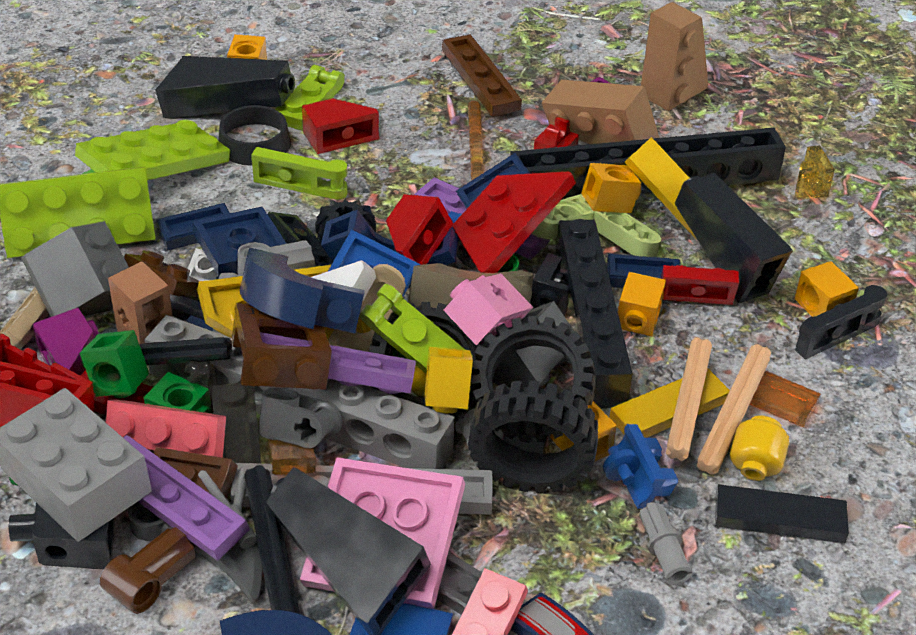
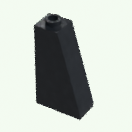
(223, 84)
(733, 234)
(354, 551)

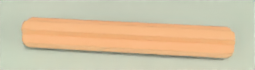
(689, 399)
(733, 409)

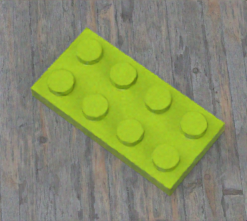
(159, 149)
(48, 206)

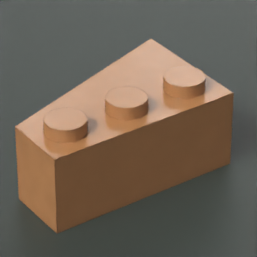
(674, 57)

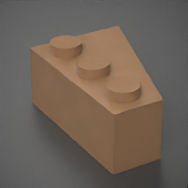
(602, 111)

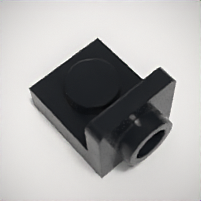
(549, 285)

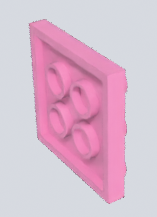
(409, 500)

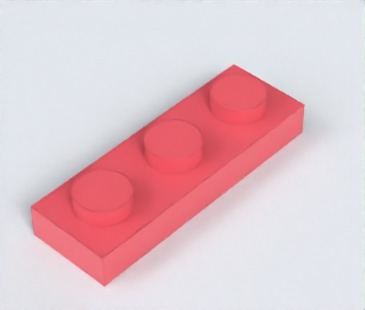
(168, 427)

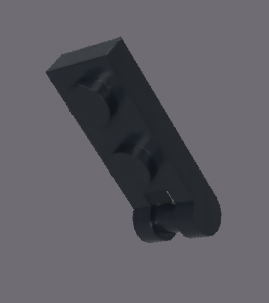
(841, 322)

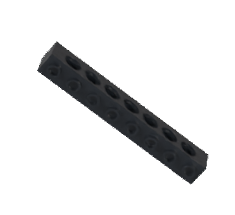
(731, 155)

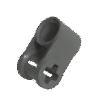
(297, 417)

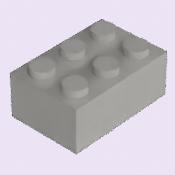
(73, 464)

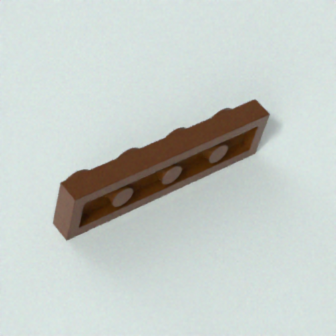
(481, 75)

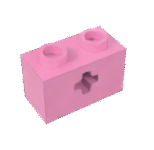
(484, 305)

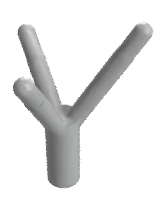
(249, 538)

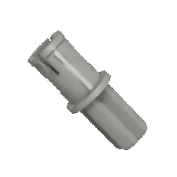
(665, 544)

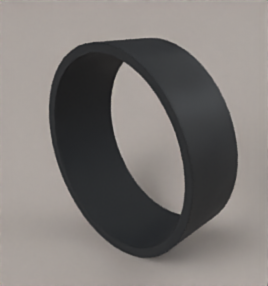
(241, 151)

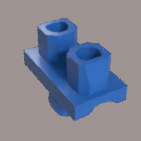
(637, 466)

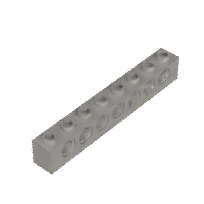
(371, 418)

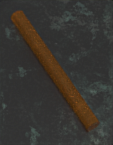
(475, 139)

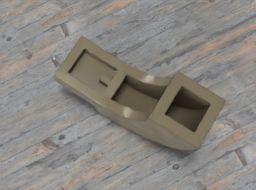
(436, 282)

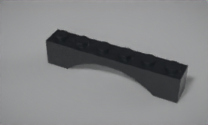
(595, 309)

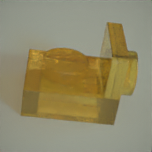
(814, 175)

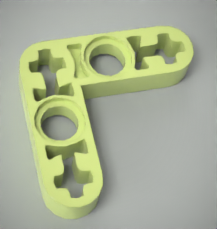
(617, 227)

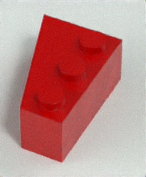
(30, 381)

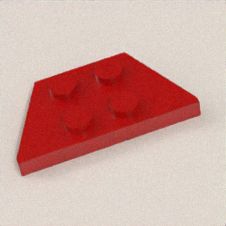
(508, 215)

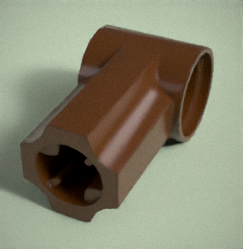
(139, 578)

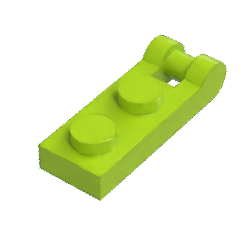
(311, 91)
(300, 173)
(411, 332)

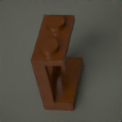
(280, 364)

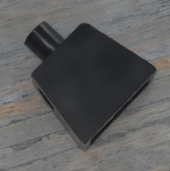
(57, 547)

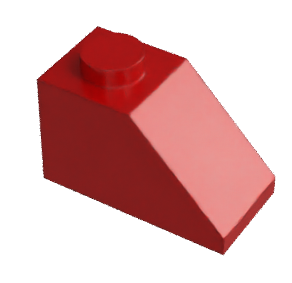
(339, 124)
(418, 226)

